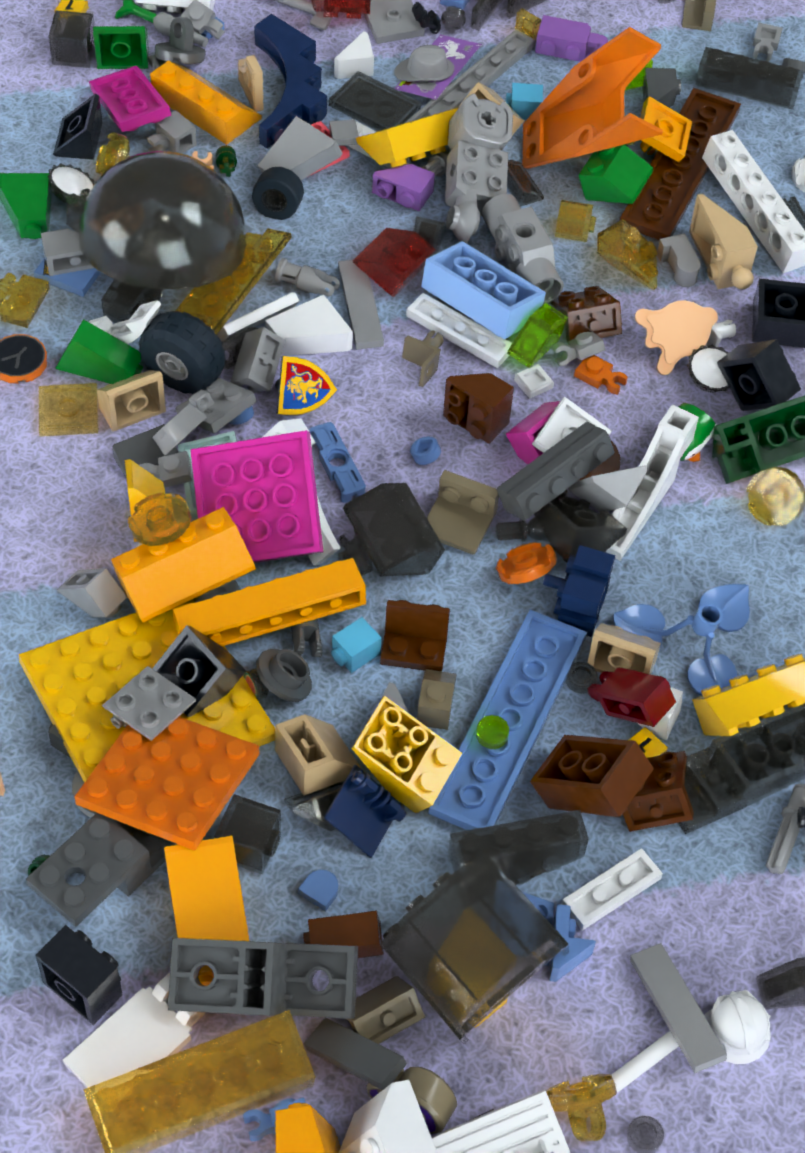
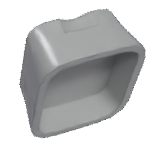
(178, 428)

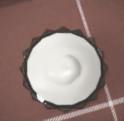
(68, 180)
(705, 370)

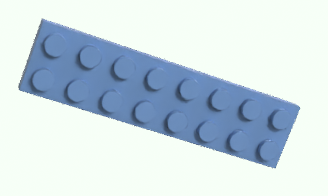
(523, 698)

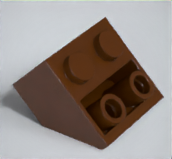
(478, 404)

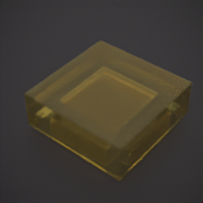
(527, 23)

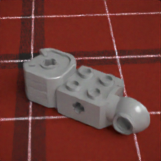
(476, 162)

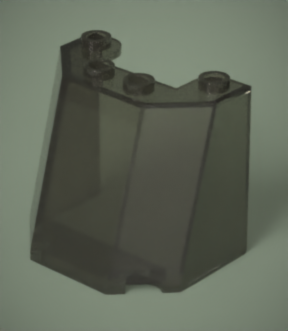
(471, 943)

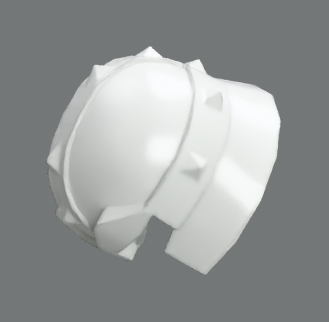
(740, 1026)

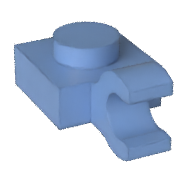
(266, 1121)

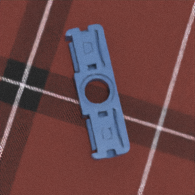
(330, 447)

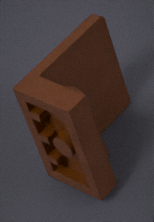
(589, 312)
(415, 635)
(663, 795)

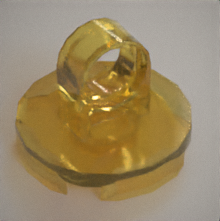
(113, 152)
(776, 496)
(159, 519)
(584, 1100)

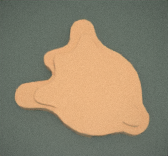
(676, 330)

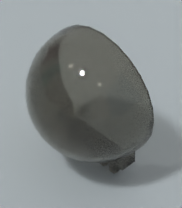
(160, 222)

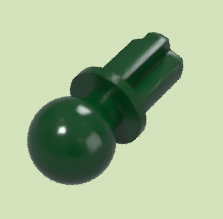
(226, 159)

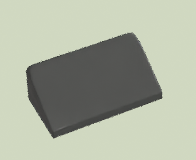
(139, 449)

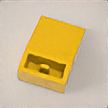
(405, 755)

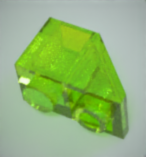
(538, 335)

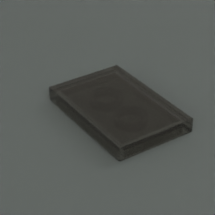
(374, 102)

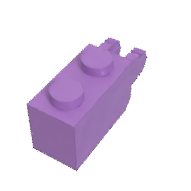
(567, 39)

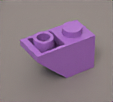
(405, 185)

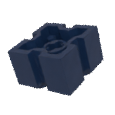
(583, 588)

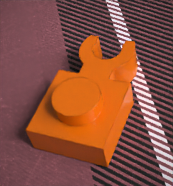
(598, 372)

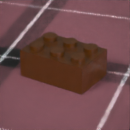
(592, 775)

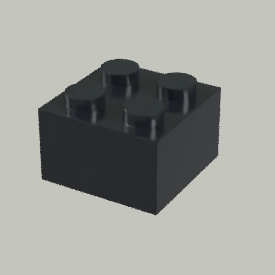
(779, 312)
(759, 375)
(80, 973)

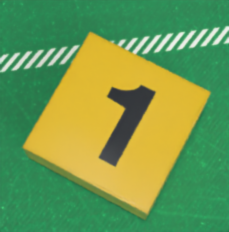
(73, 6)
(649, 743)

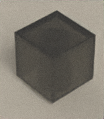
(72, 39)
(254, 832)

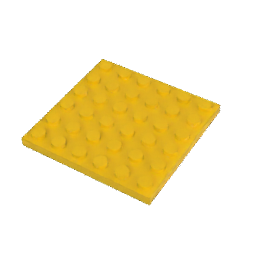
(89, 667)

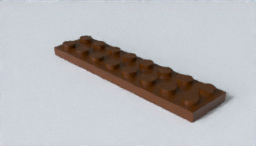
(674, 183)

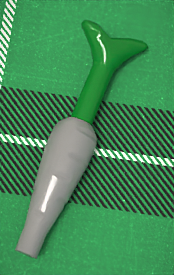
(161, 21)

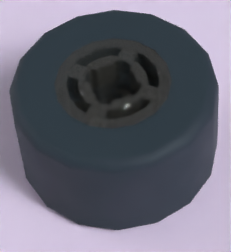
(278, 193)

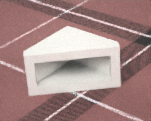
(354, 58)

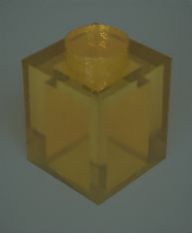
(575, 221)

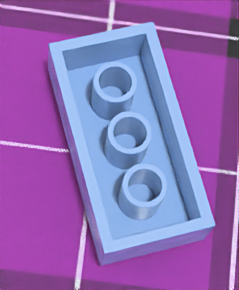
(481, 289)

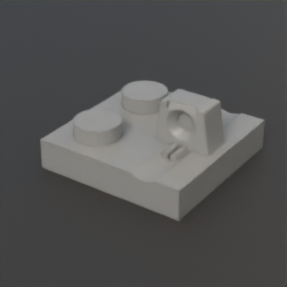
(220, 403)

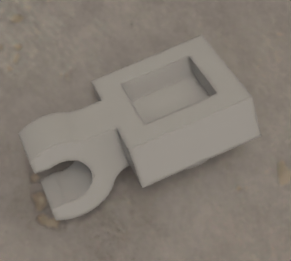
(203, 19)
(582, 347)
(172, 469)

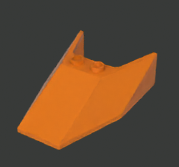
(588, 105)

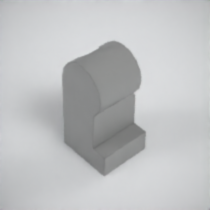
(681, 258)

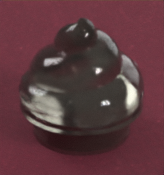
(453, 18)

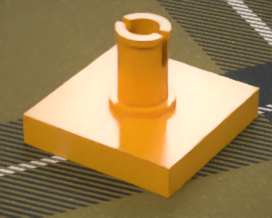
(674, 126)

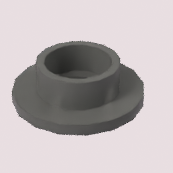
(284, 674)

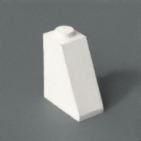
(311, 329)

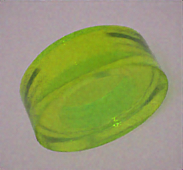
(492, 732)

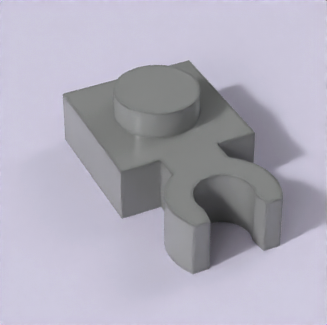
(766, 40)

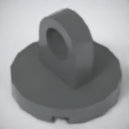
(180, 44)

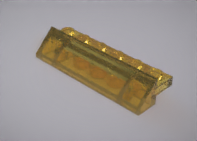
(219, 300)

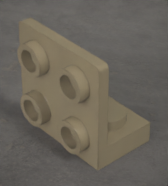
(462, 511)

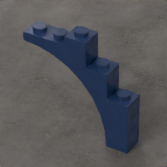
(295, 58)

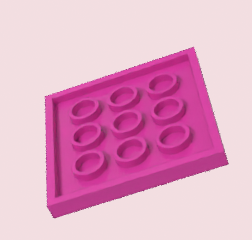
(266, 492)

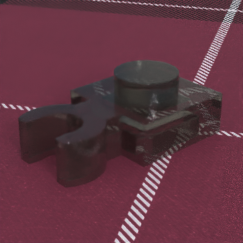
(356, 550)

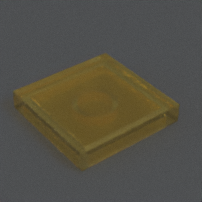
(68, 409)

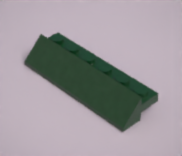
(760, 440)

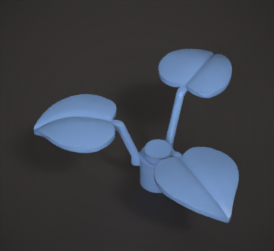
(718, 607)

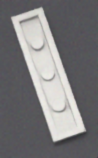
(459, 330)

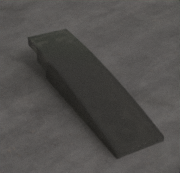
(745, 767)

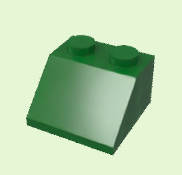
(121, 47)
(614, 175)

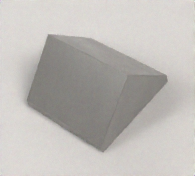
(610, 489)

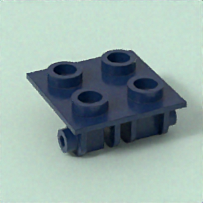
(363, 811)

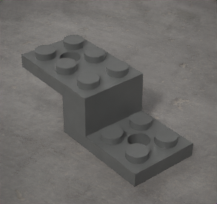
(109, 858)
(262, 978)

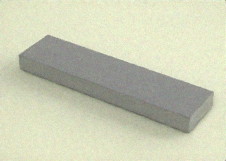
(360, 306)
(678, 1008)

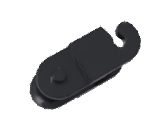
(426, 19)

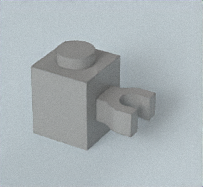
(173, 134)

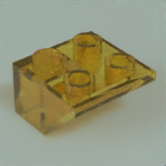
(629, 252)

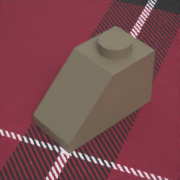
(436, 698)

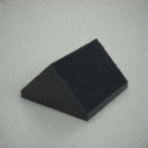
(80, 131)

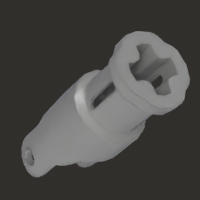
(306, 278)

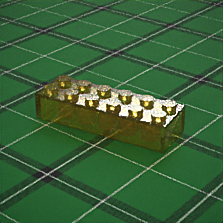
(200, 1086)

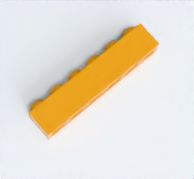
(275, 603)

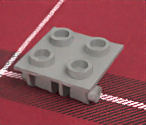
(148, 703)

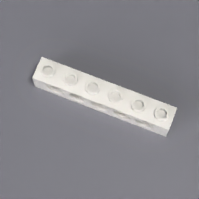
(756, 200)

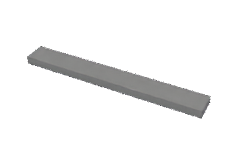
(483, 71)

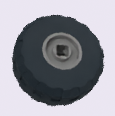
(182, 351)

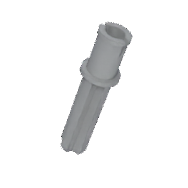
(787, 832)

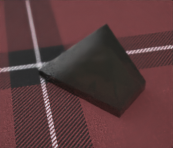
(314, 805)

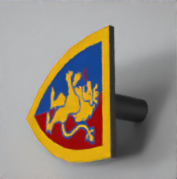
(302, 386)

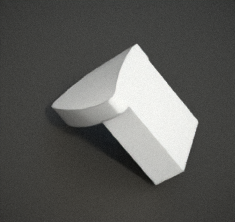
(665, 725)

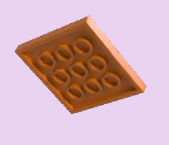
(169, 783)

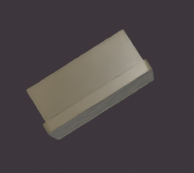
(699, 14)
(386, 1010)

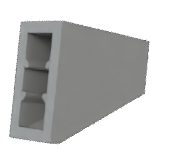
(301, 150)

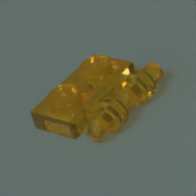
(24, 299)

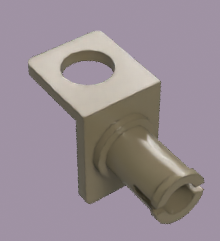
(424, 353)

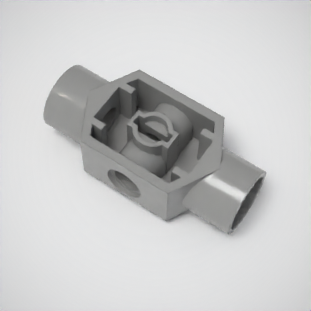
(523, 243)

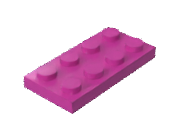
(130, 99)

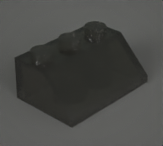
(394, 530)

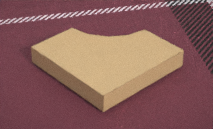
(251, 80)

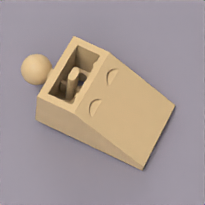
(723, 244)

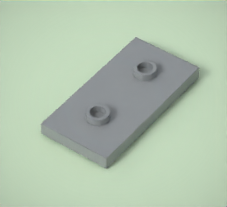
(392, 21)

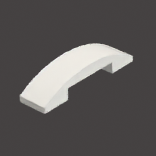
(130, 329)

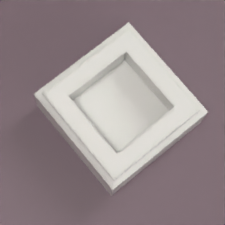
(534, 381)

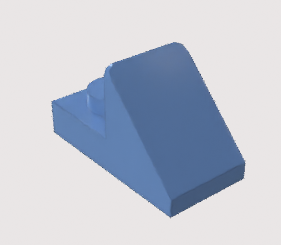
(579, 948)

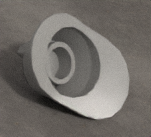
(425, 64)

